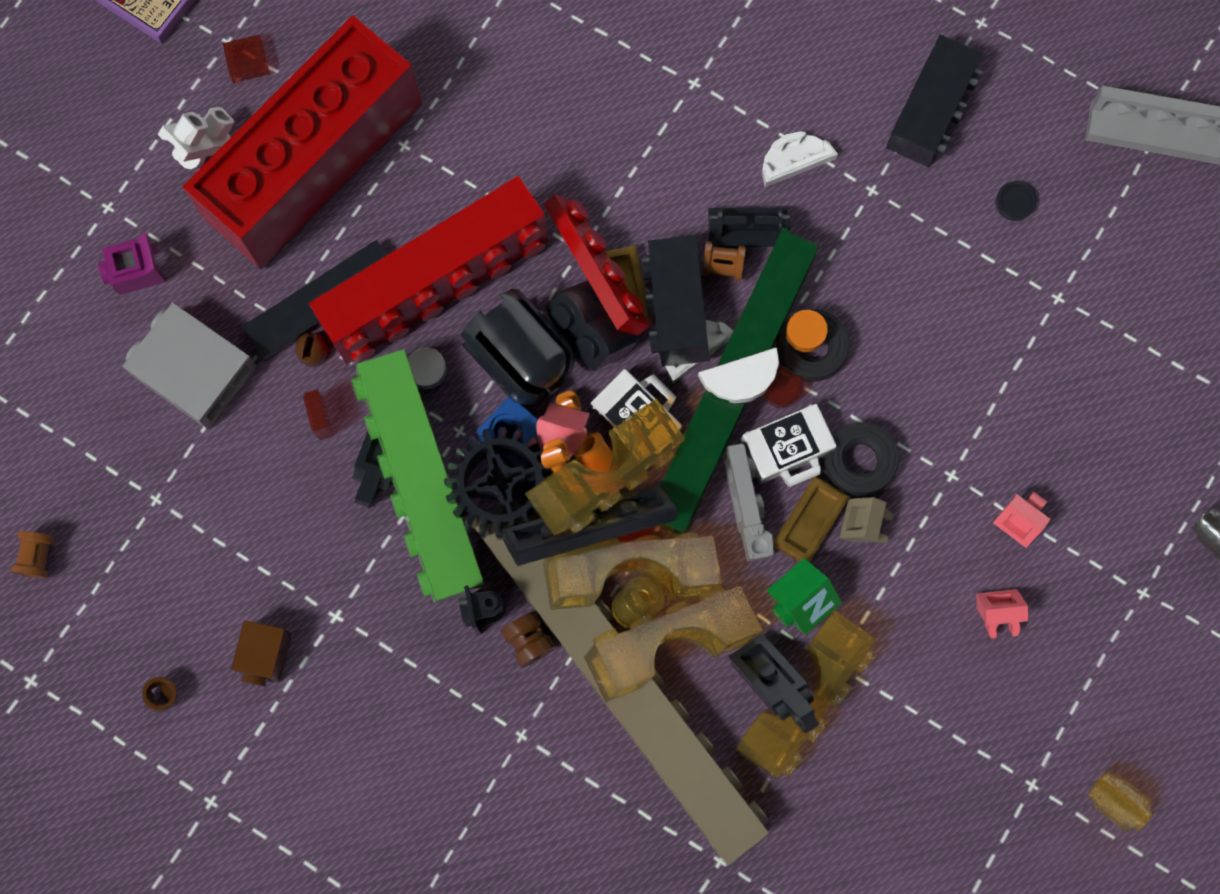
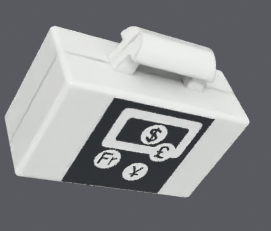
(628, 395)
(790, 445)

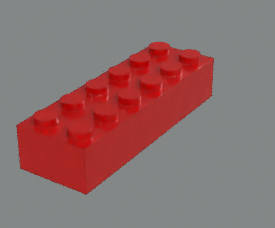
(432, 271)

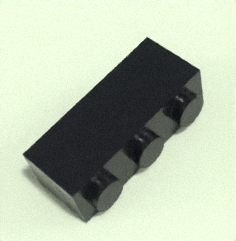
(936, 101)
(676, 301)

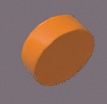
(806, 331)

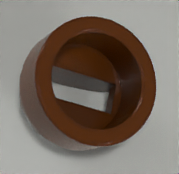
(319, 350)
(167, 689)

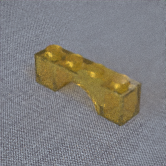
(575, 491)
(681, 565)
(716, 624)
(836, 652)

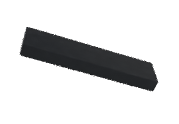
(293, 316)
(630, 514)

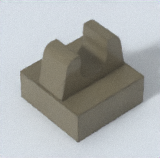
(864, 521)

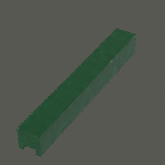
(716, 417)

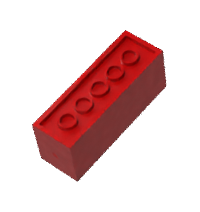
(305, 142)

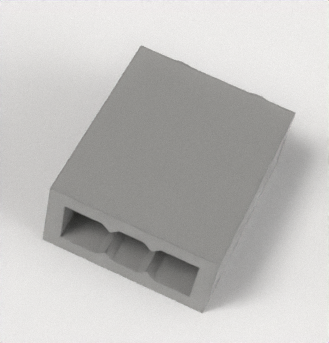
(189, 365)

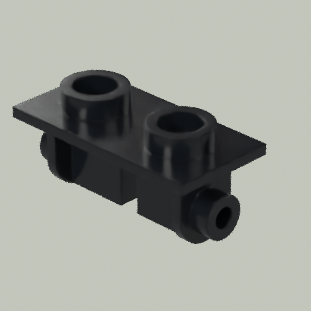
(746, 226)
(480, 608)

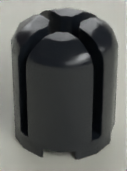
(519, 349)

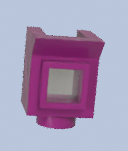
(131, 265)

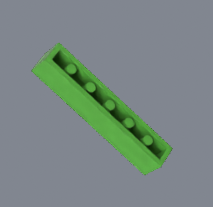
(418, 476)

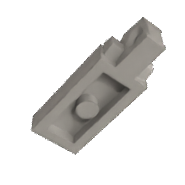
(746, 504)

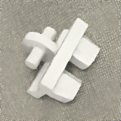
(198, 136)

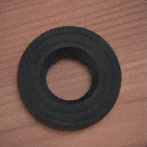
(821, 368)
(879, 442)

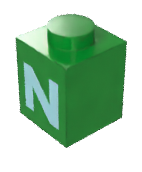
(803, 597)

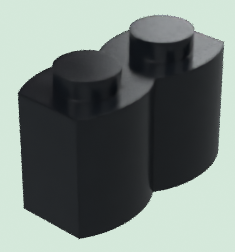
(584, 321)

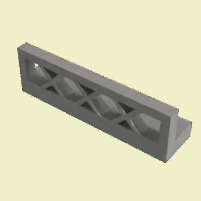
(1155, 124)

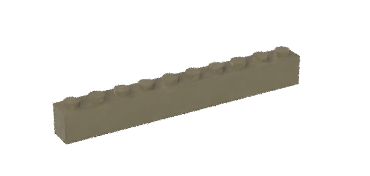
(648, 718)

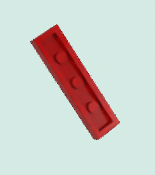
(602, 273)

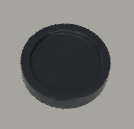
(1015, 201)

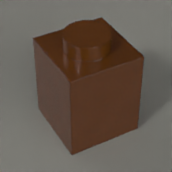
(261, 653)

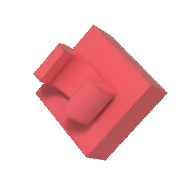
(1023, 518)
(1002, 608)

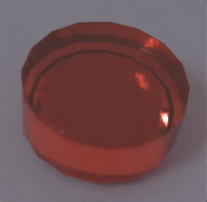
(784, 389)

